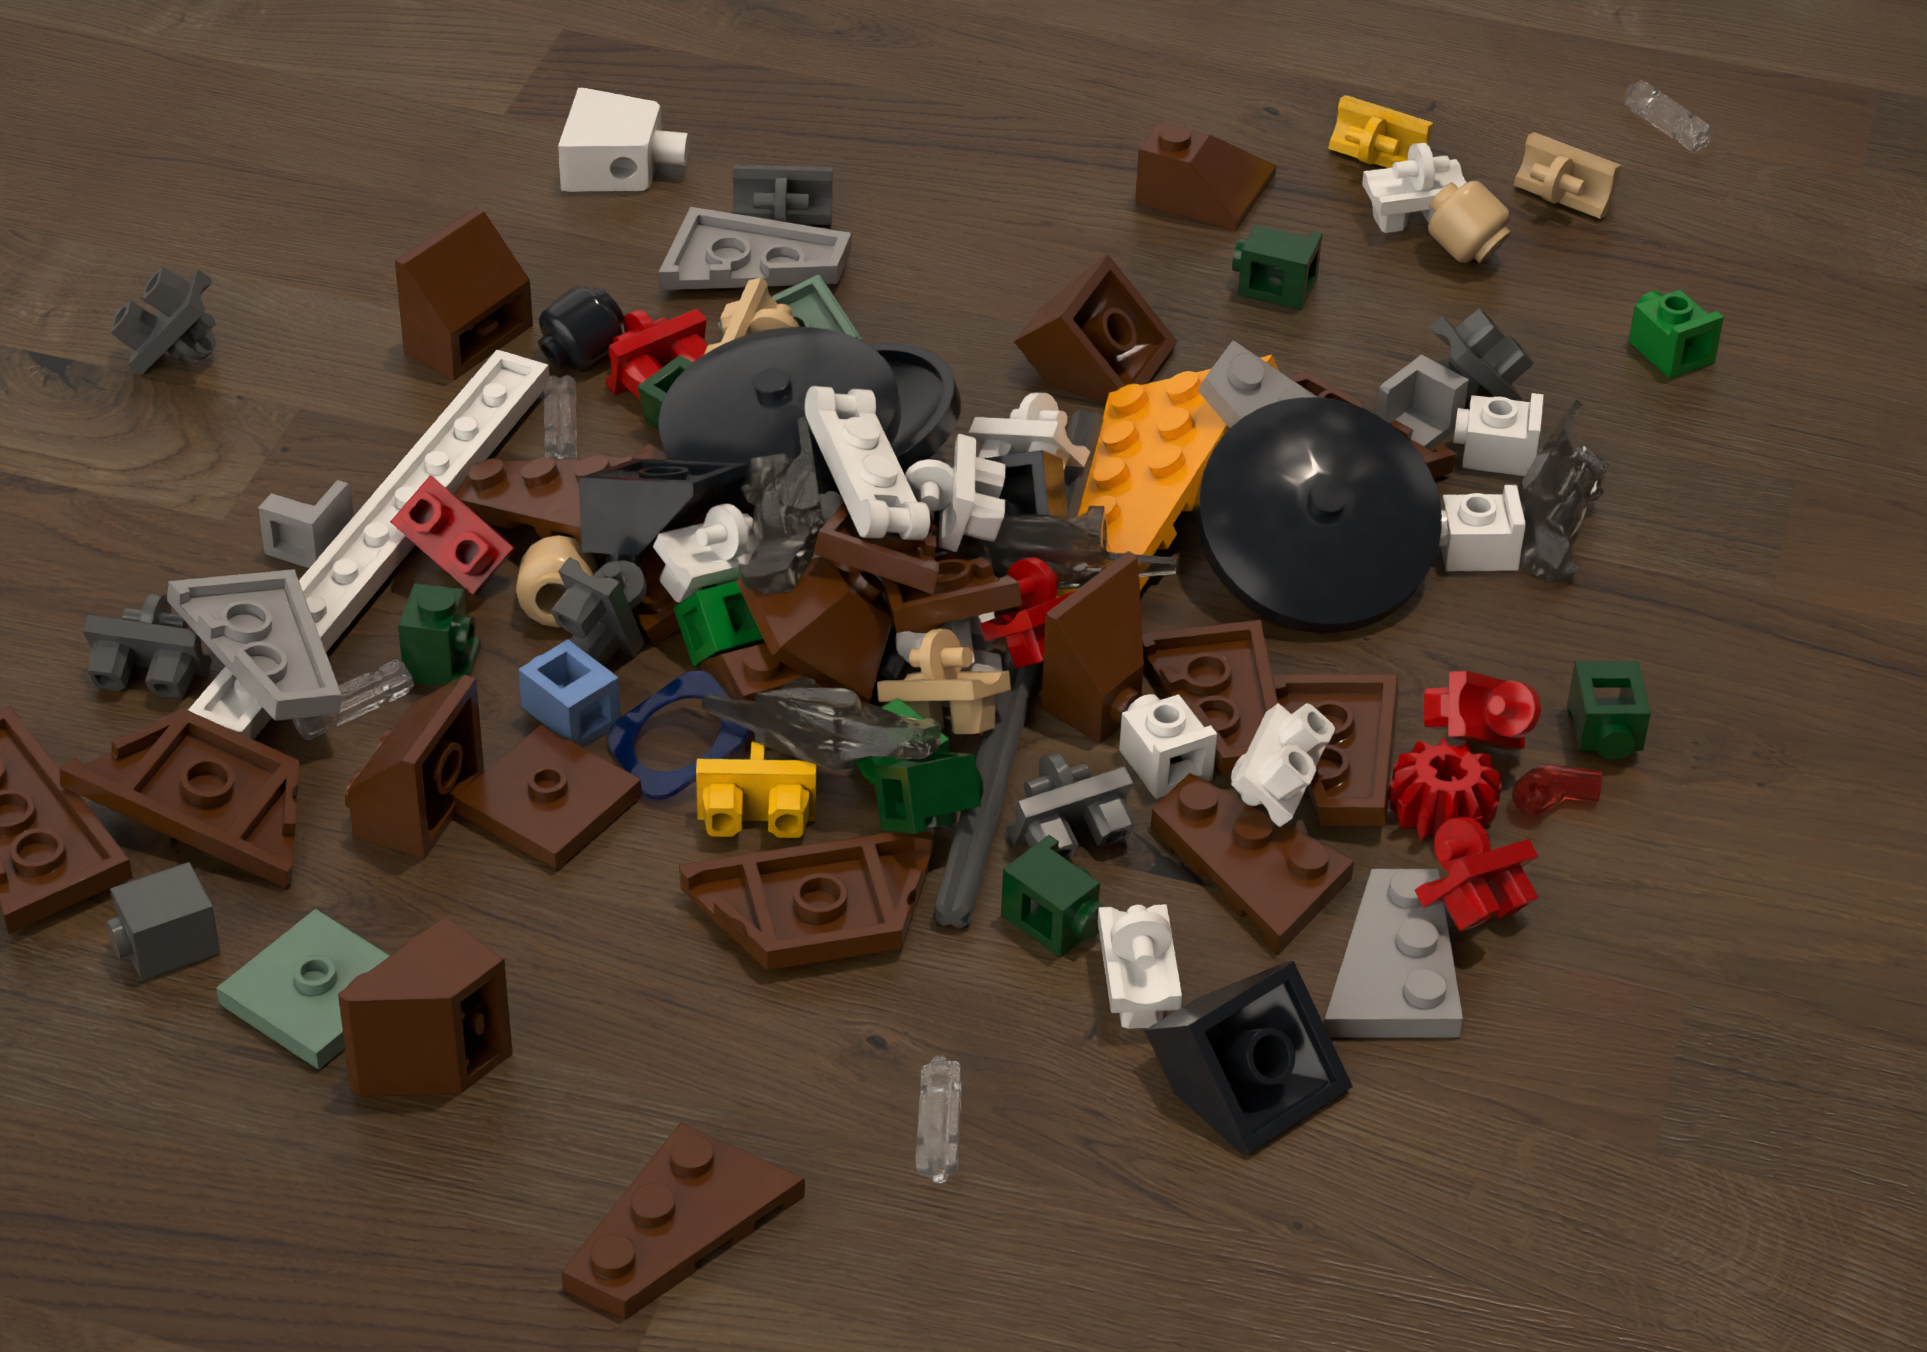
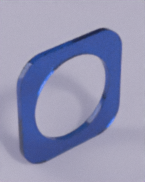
(624, 733)

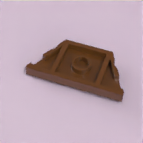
(200, 789)
(815, 897)

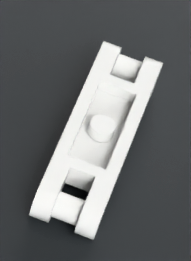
(864, 464)

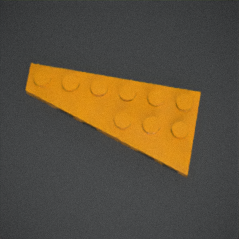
(1151, 460)

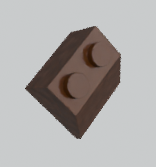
(418, 769)

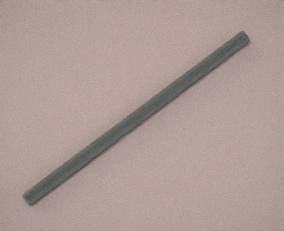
(999, 745)

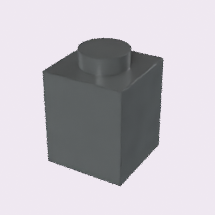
(163, 922)

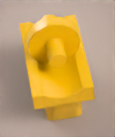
(1376, 132)
(756, 791)

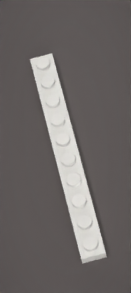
(373, 547)

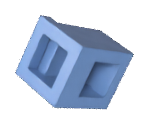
(570, 693)

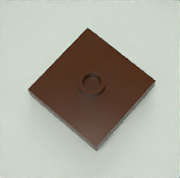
(548, 797)

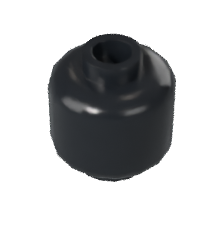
(580, 328)

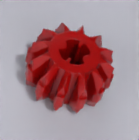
(1441, 785)

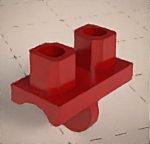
(651, 346)
(452, 535)
(1026, 626)
(1483, 710)
(1479, 878)

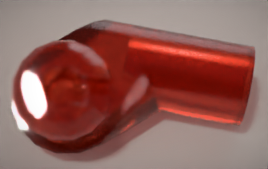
(1551, 784)

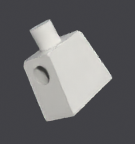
(616, 143)

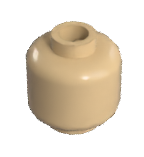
(1468, 221)
(538, 577)

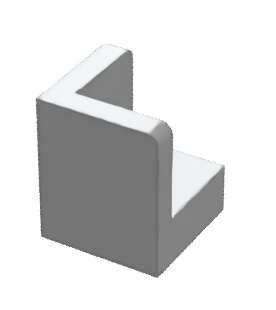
(1423, 399)
(304, 531)

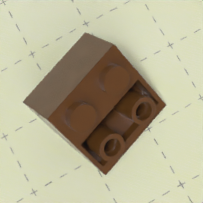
(461, 296)
(427, 1016)

